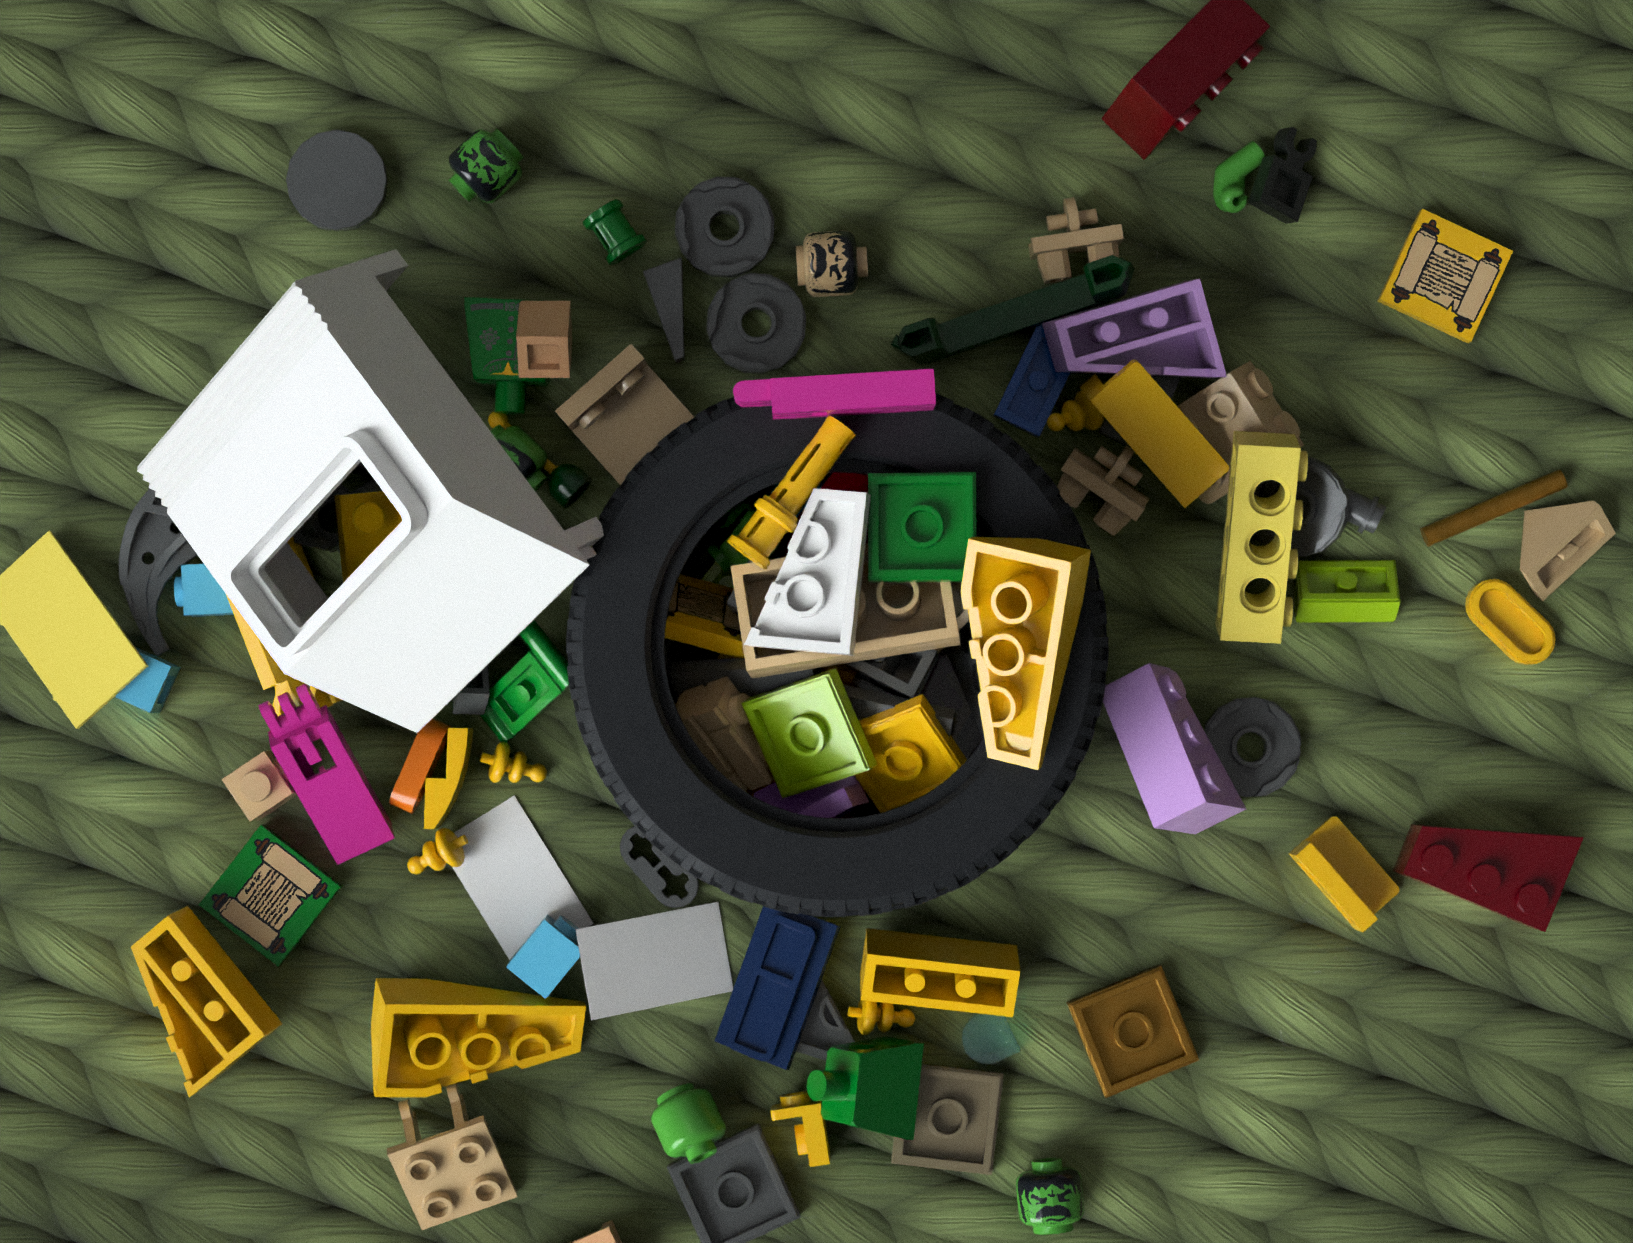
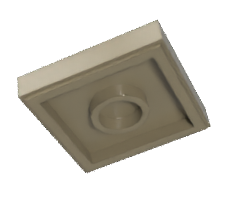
(953, 1120)

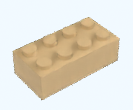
(890, 622)

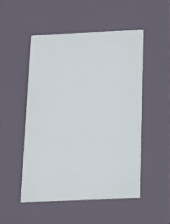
(514, 876)
(654, 960)

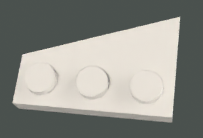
(819, 584)

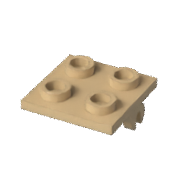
(451, 1170)

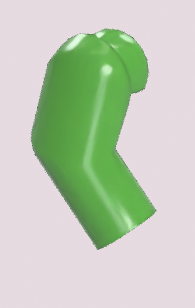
(1230, 178)

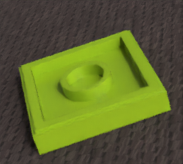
(809, 733)

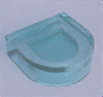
(988, 1038)

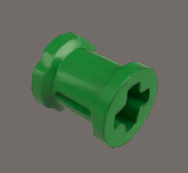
(614, 232)

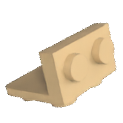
(1236, 404)

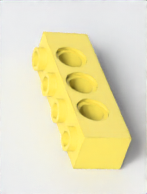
(1255, 460)

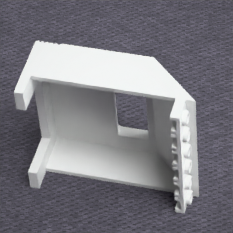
(284, 422)

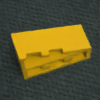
(202, 998)

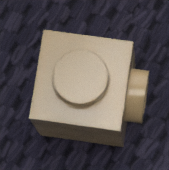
(260, 786)

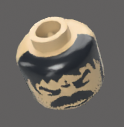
(830, 263)

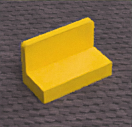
(1345, 873)

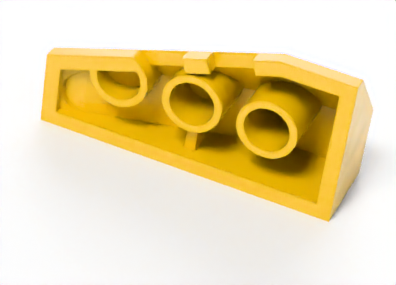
(1022, 623)
(454, 1032)

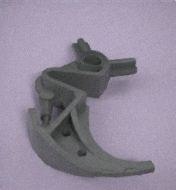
(151, 532)

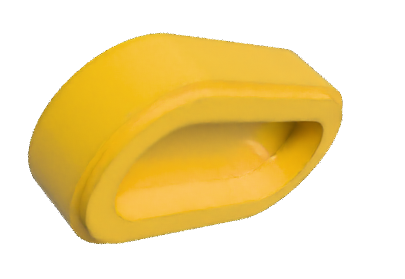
(1510, 621)

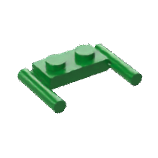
(527, 686)

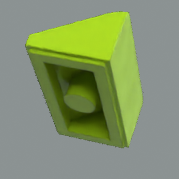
(1346, 591)

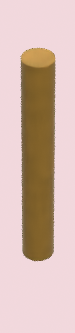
(1494, 507)

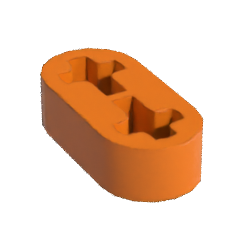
(419, 765)

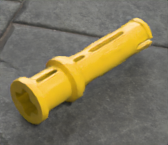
(778, 512)

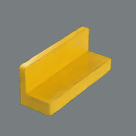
(1157, 431)

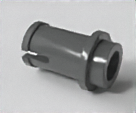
(1364, 511)

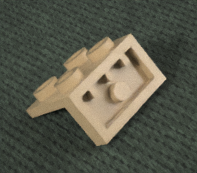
(623, 412)

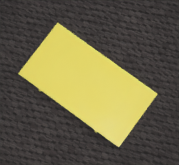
(66, 630)

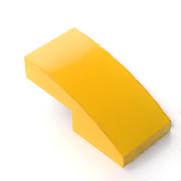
(443, 792)

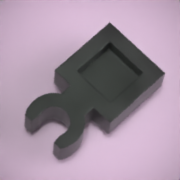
(1281, 182)

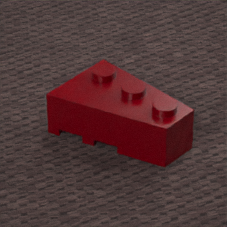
(1185, 72)
(1494, 869)

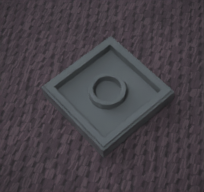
(736, 1190)

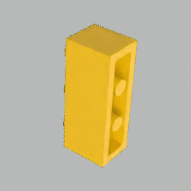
(939, 972)

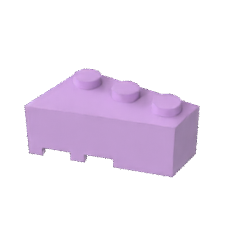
(1161, 329)
(1169, 752)

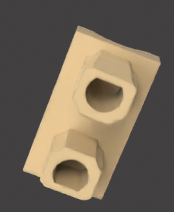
(1053, 249)
(1120, 498)

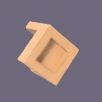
(544, 339)

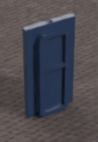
(777, 986)

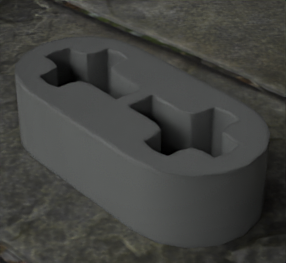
(652, 877)

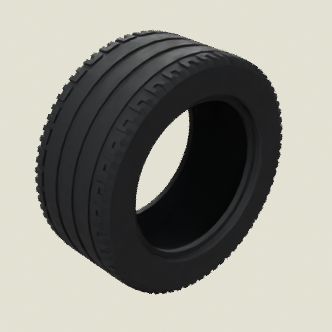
(660, 777)

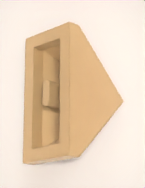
(1560, 542)

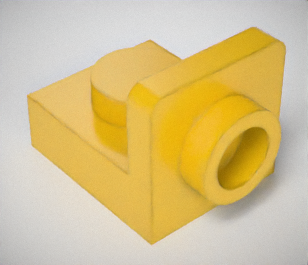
(812, 1134)

